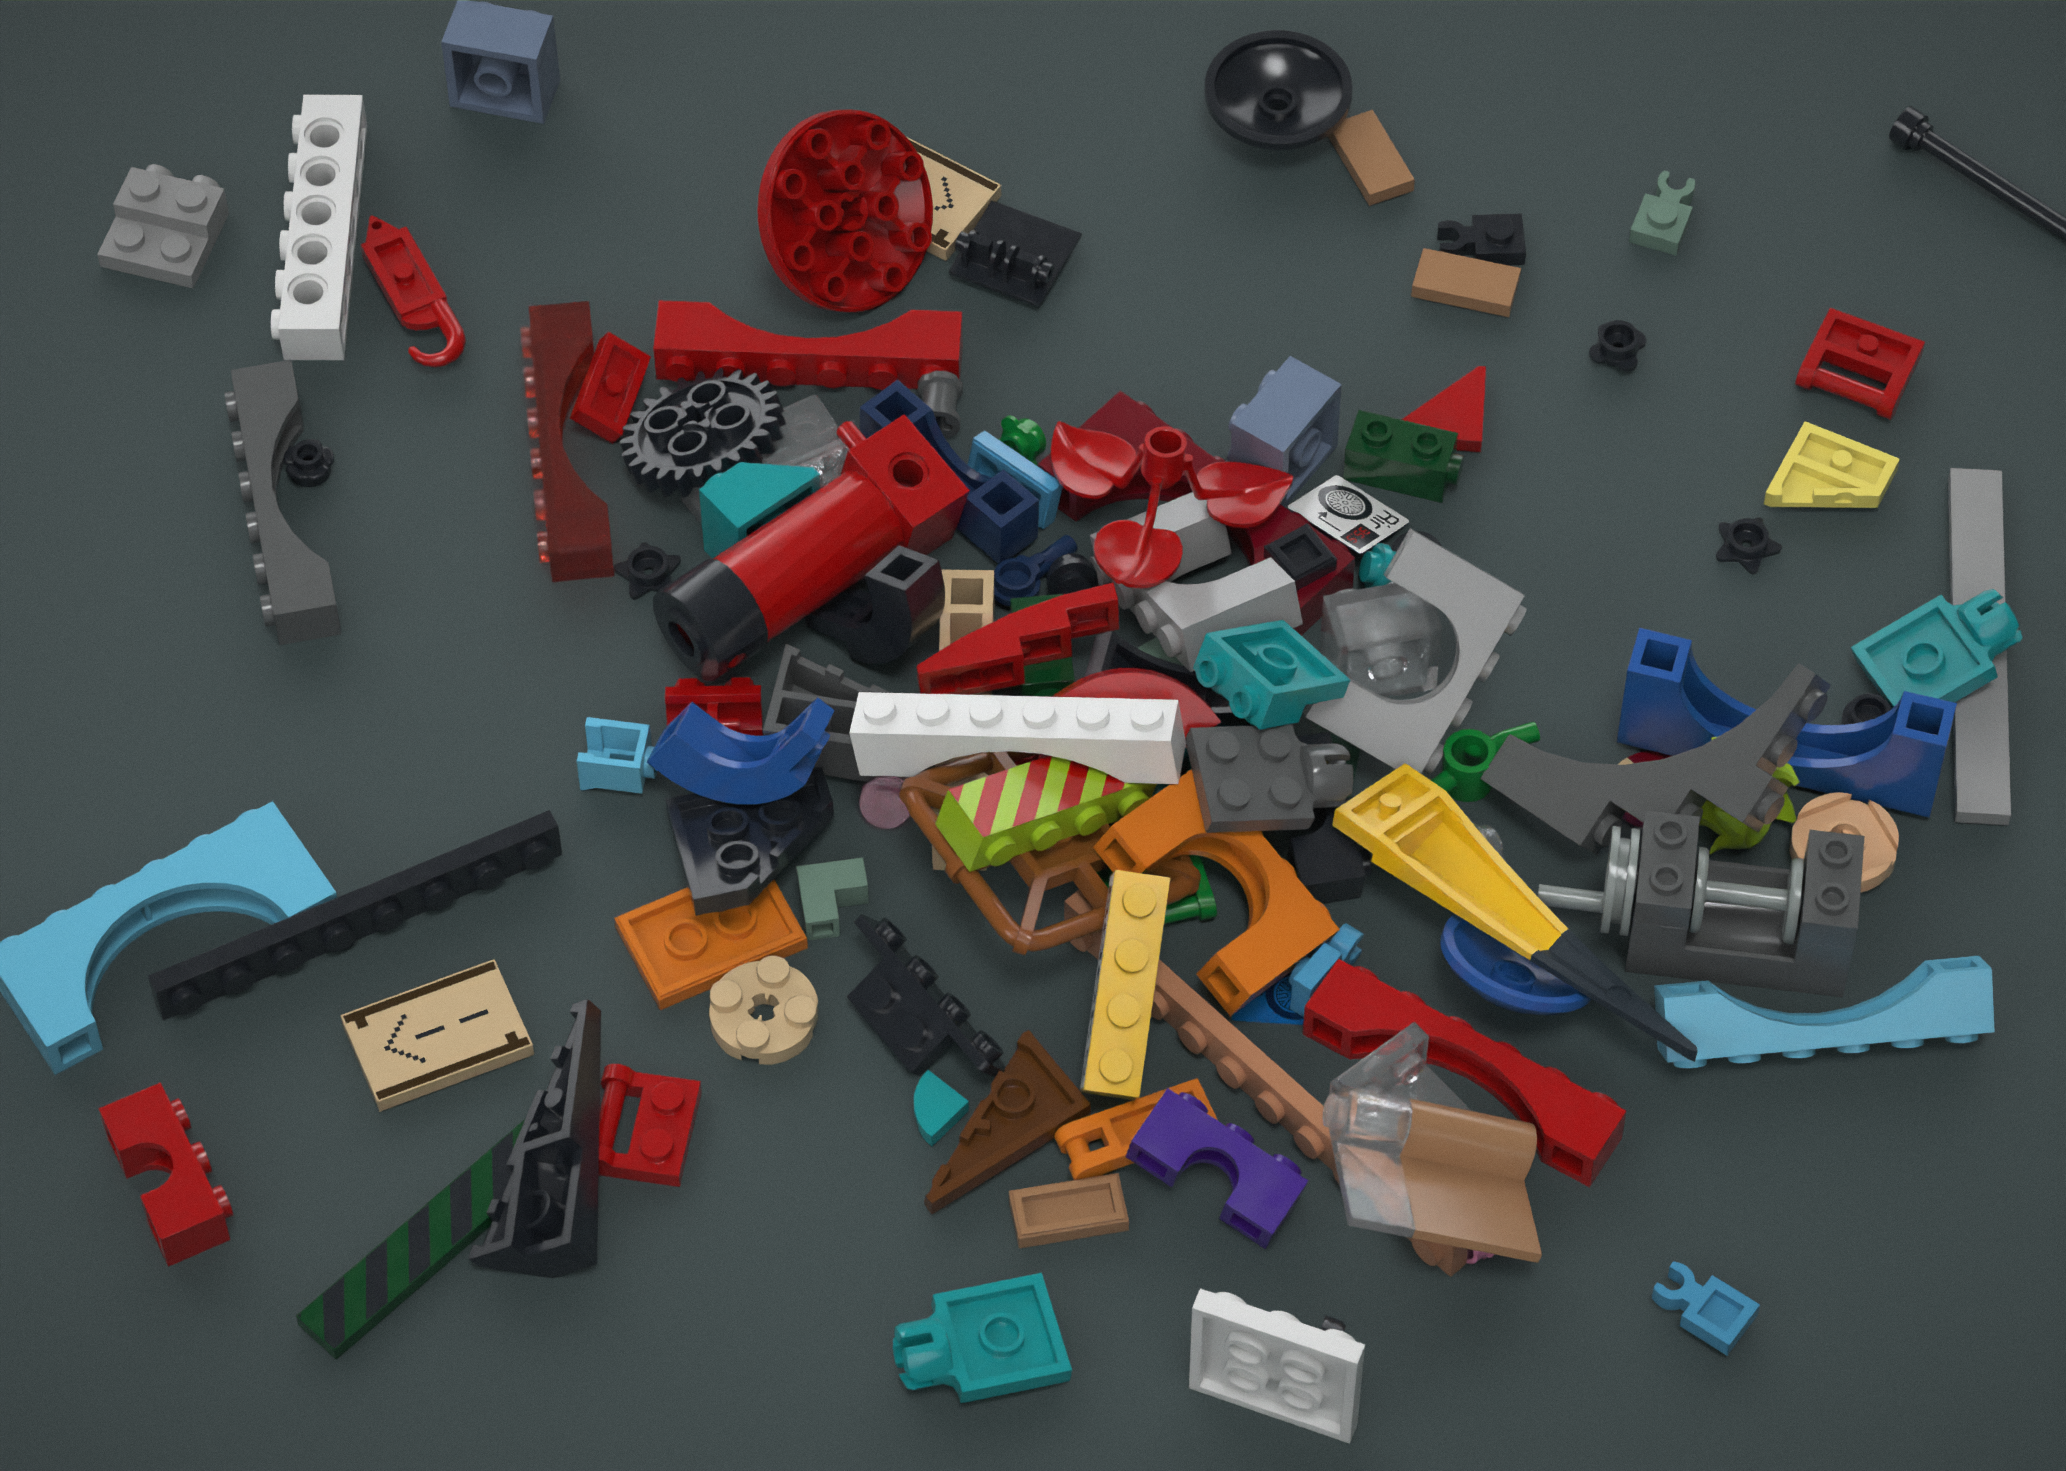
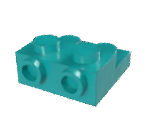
(1267, 672)

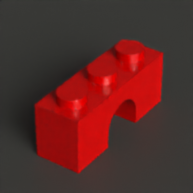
(151, 1135)

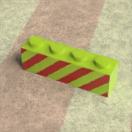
(1032, 809)

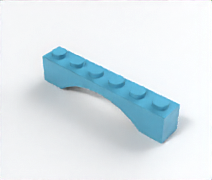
(1934, 1001)

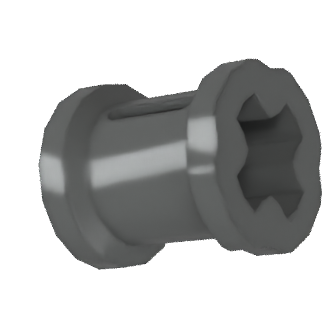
(940, 392)

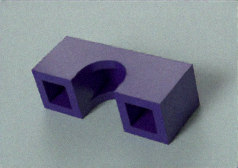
(1184, 1134)

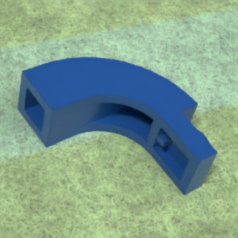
(739, 766)

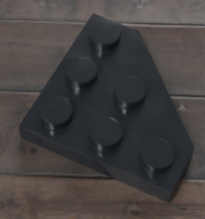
(740, 848)

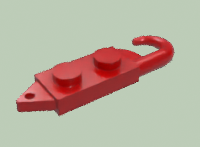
(411, 289)

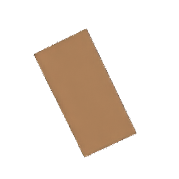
(1371, 158)
(1466, 282)
(1068, 1210)

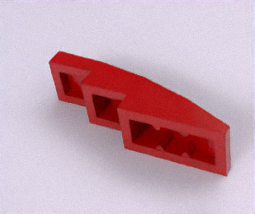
(1037, 634)

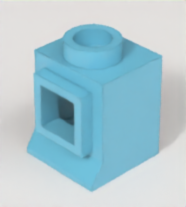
(615, 756)

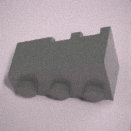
(797, 687)

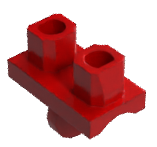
(733, 705)

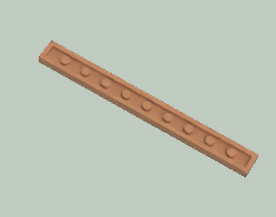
(1247, 1067)

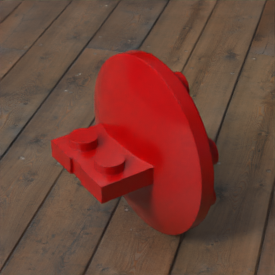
(845, 210)

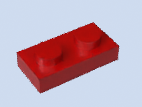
(610, 387)

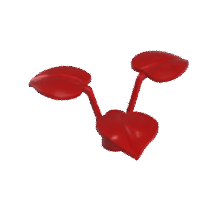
(1145, 556)

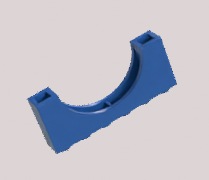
(1884, 760)

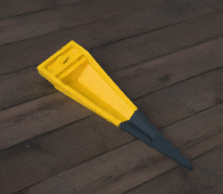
(1438, 851)

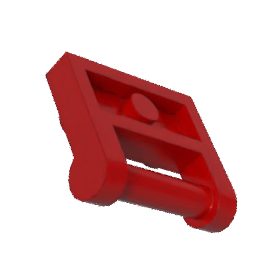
(1863, 350)
(660, 1129)

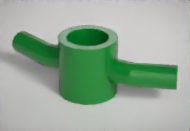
(1477, 750)

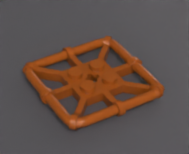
(1041, 870)

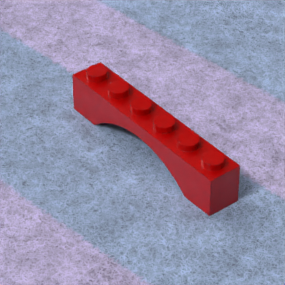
(704, 339)
(1573, 1126)

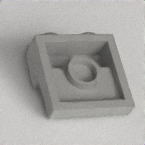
(164, 226)

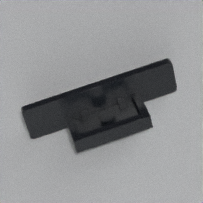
(912, 1010)

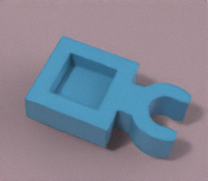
(1311, 971)
(1711, 1311)

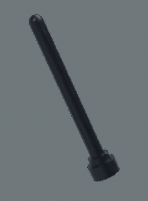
(1915, 132)

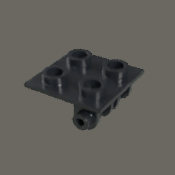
(1014, 253)

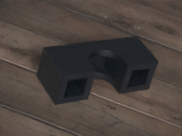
(1329, 860)

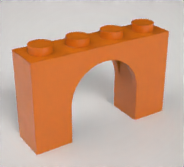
(1283, 914)

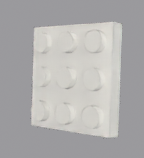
(1276, 1364)

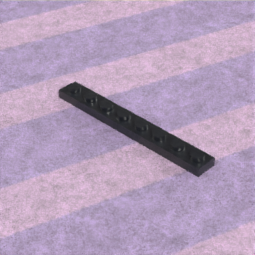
(355, 915)

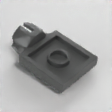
(1264, 777)

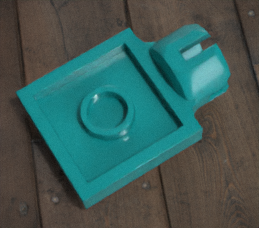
(1939, 648)
(985, 1341)

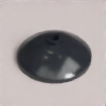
(1278, 90)

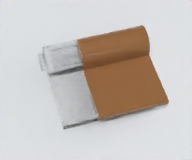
(1433, 1171)

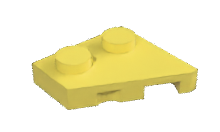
(1830, 472)

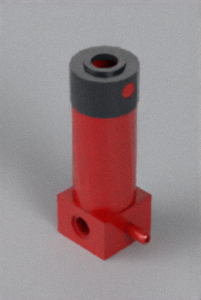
(886, 497)

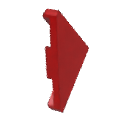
(1457, 410)

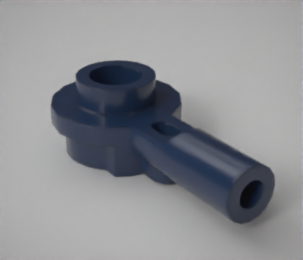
(1022, 575)

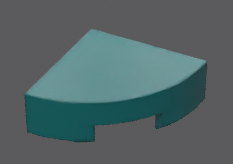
(937, 1107)

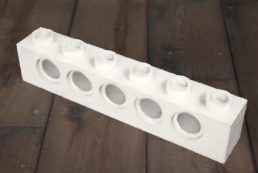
(321, 228)

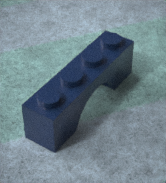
(998, 509)

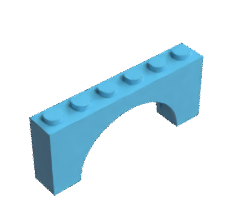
(56, 966)

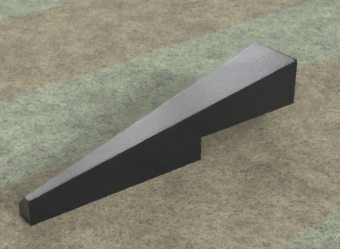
(551, 1201)

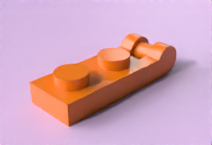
(1116, 1129)

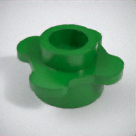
(1023, 437)

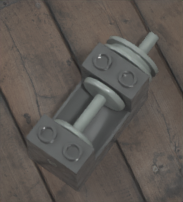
(1726, 917)

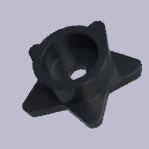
(1748, 531)
(646, 558)

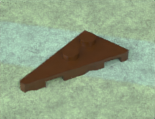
(1015, 1119)

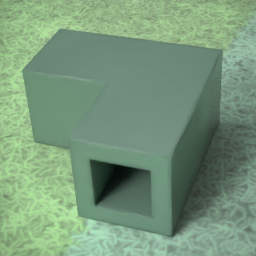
(826, 888)

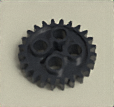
(701, 431)

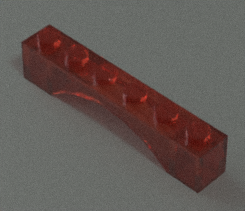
(575, 517)

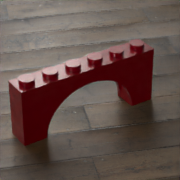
(1132, 422)

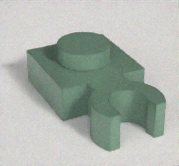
(1664, 217)

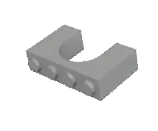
(1186, 612)
(1479, 613)

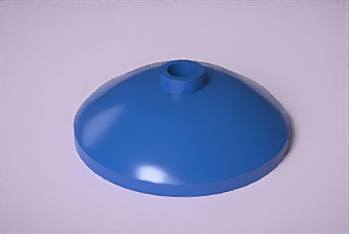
(1503, 974)

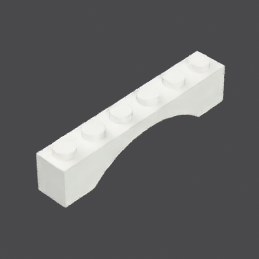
(1115, 735)

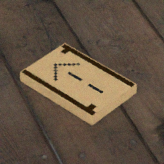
(957, 197)
(437, 1035)

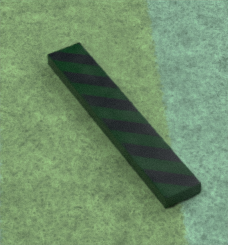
(409, 1254)

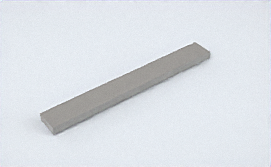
(1981, 716)

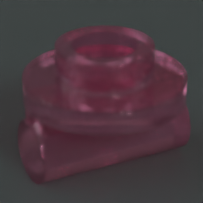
(881, 802)

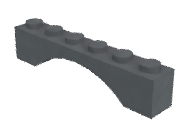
(297, 578)

